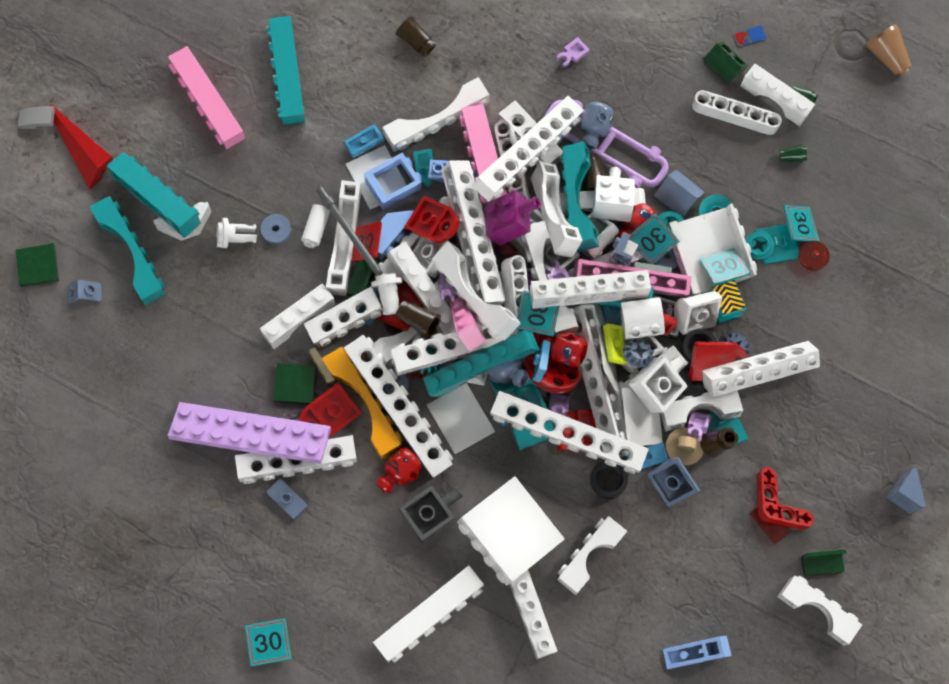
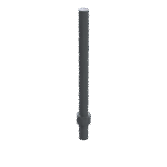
(330, 204)

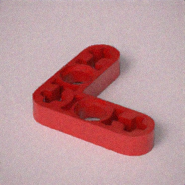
(773, 506)

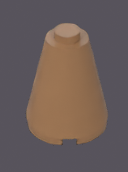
(891, 50)

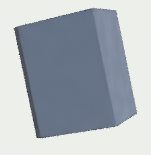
(678, 193)
(673, 481)
(908, 492)

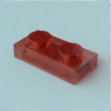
(773, 531)

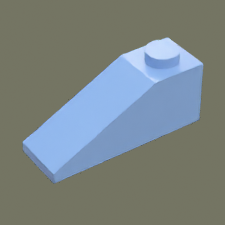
(697, 652)

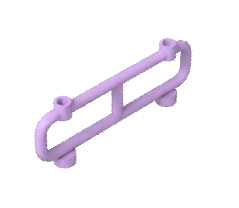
(652, 154)

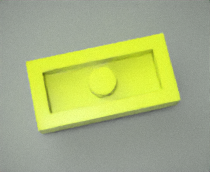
(614, 343)

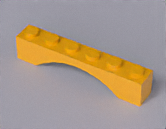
(383, 436)

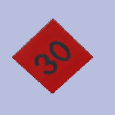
(370, 237)

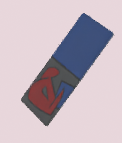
(749, 36)

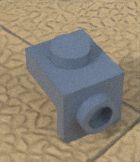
(619, 245)

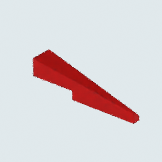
(86, 153)

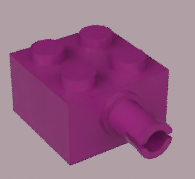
(509, 217)

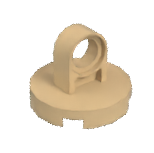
(684, 447)

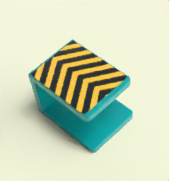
(732, 301)

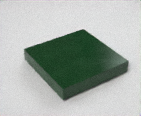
(37, 265)
(294, 383)

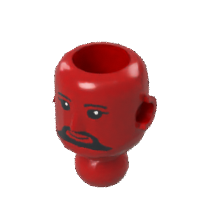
(399, 469)

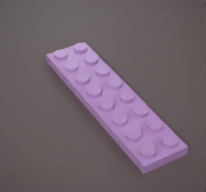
(250, 432)

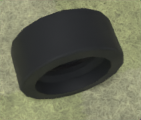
(699, 333)
(605, 493)

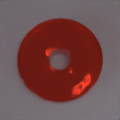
(809, 262)

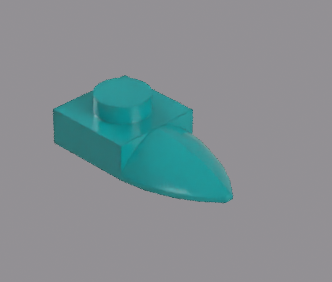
(422, 163)

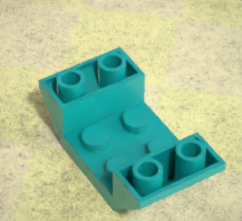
(530, 394)

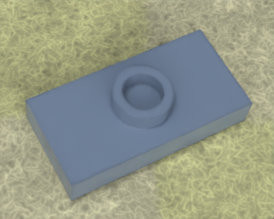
(287, 498)

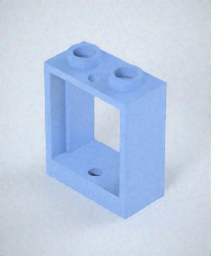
(379, 194)

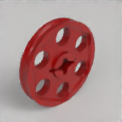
(555, 372)

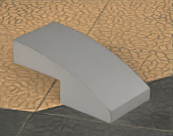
(36, 116)

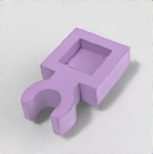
(573, 51)
(555, 272)
(446, 288)
(559, 403)
(698, 424)

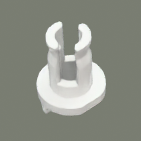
(226, 233)
(388, 290)

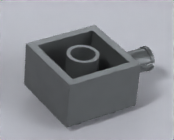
(429, 512)

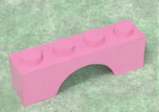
(466, 323)

